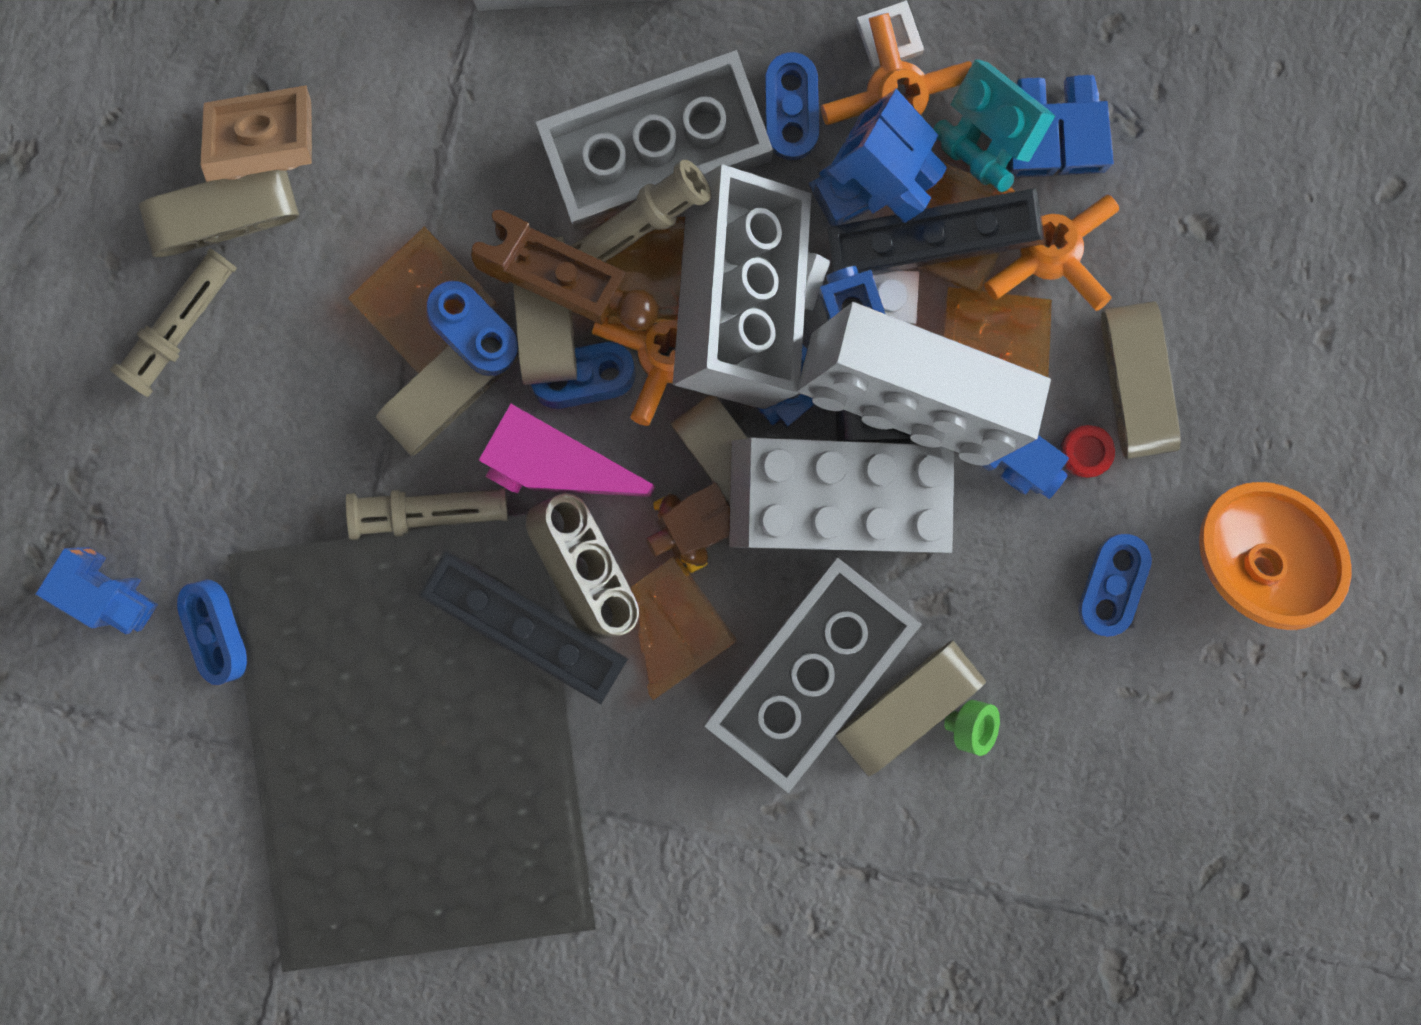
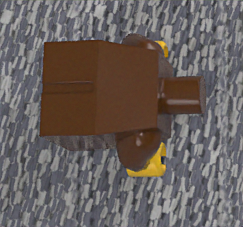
(691, 526)

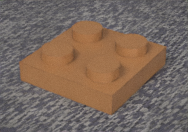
(256, 134)

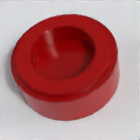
(1089, 451)

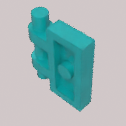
(1003, 113)

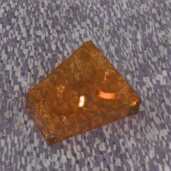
(676, 626)

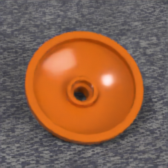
(1289, 541)

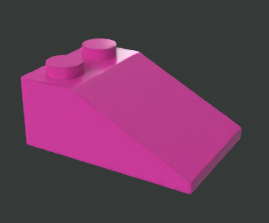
(544, 459)

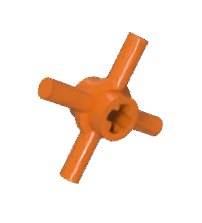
(890, 75)
(1053, 262)
(657, 367)

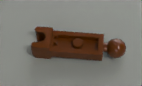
(562, 274)

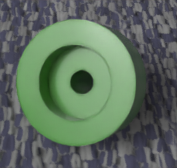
(974, 727)

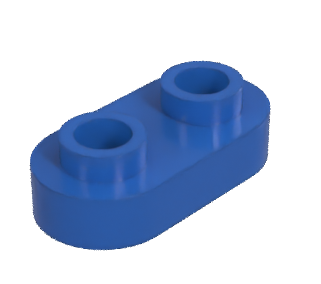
(794, 107)
(470, 327)
(589, 386)
(1117, 586)
(212, 632)

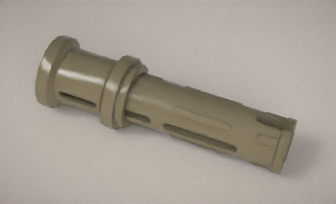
(654, 208)
(212, 270)
(399, 513)

